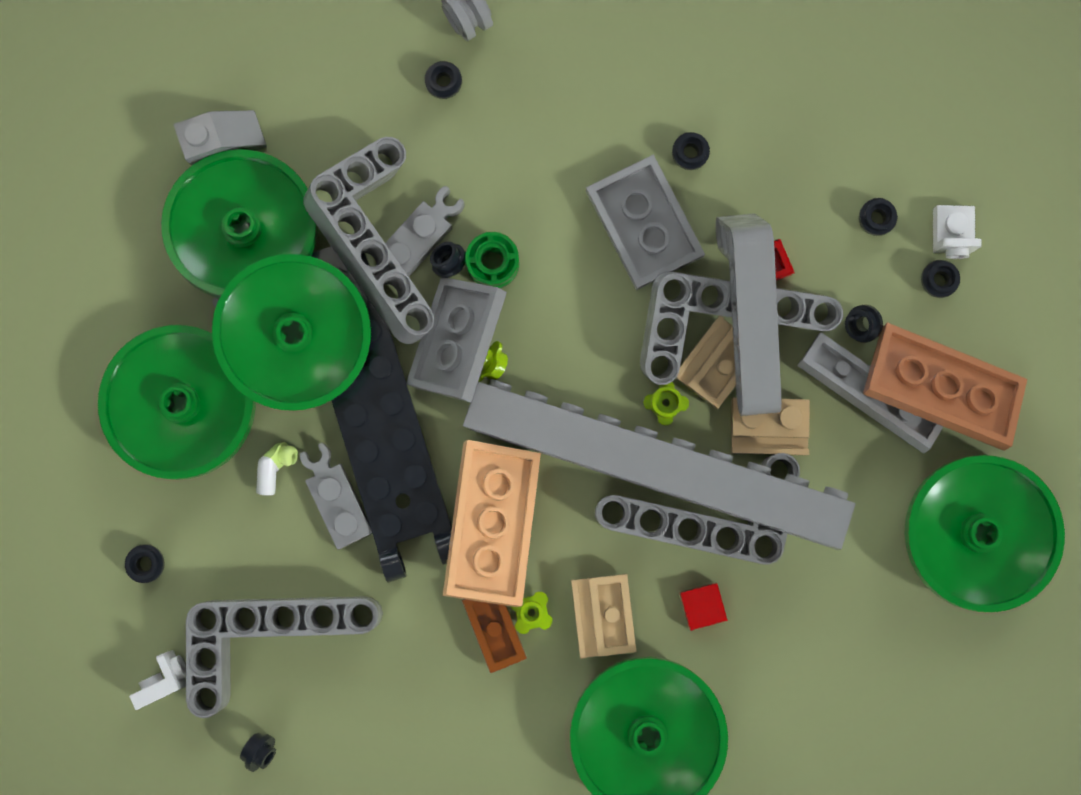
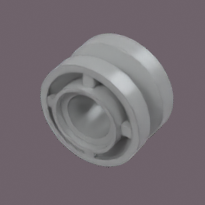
(467, 15)

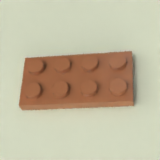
(945, 386)

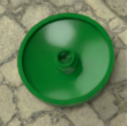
(233, 214)
(291, 332)
(172, 405)
(984, 533)
(648, 731)

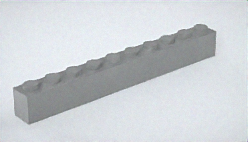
(661, 466)

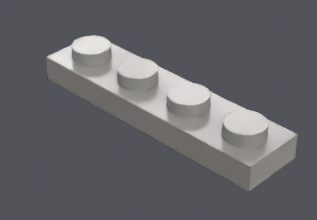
(848, 376)

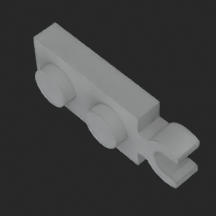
(423, 231)
(336, 500)

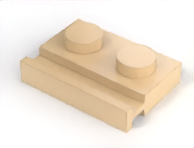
(711, 365)
(772, 432)
(603, 616)

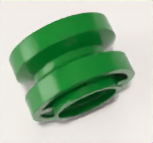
(492, 243)

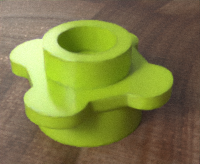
(494, 363)
(666, 414)
(541, 617)

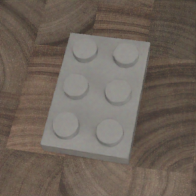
(644, 222)
(457, 345)

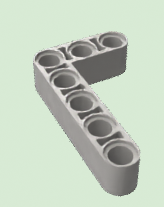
(366, 238)
(750, 250)
(689, 299)
(707, 526)
(266, 625)

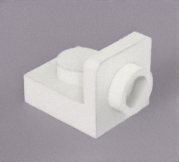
(954, 231)
(156, 687)

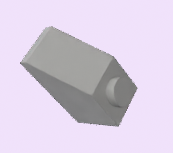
(219, 132)

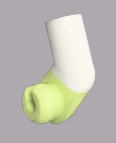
(270, 463)

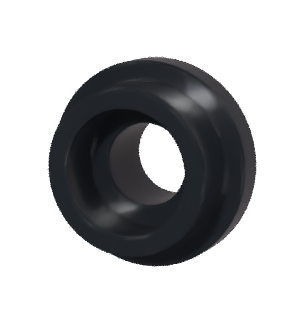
(441, 69)
(690, 140)
(887, 211)
(447, 259)
(951, 276)
(855, 327)
(133, 567)
(258, 752)

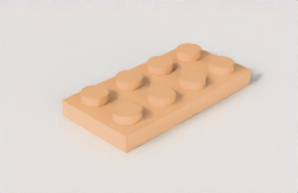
(492, 524)

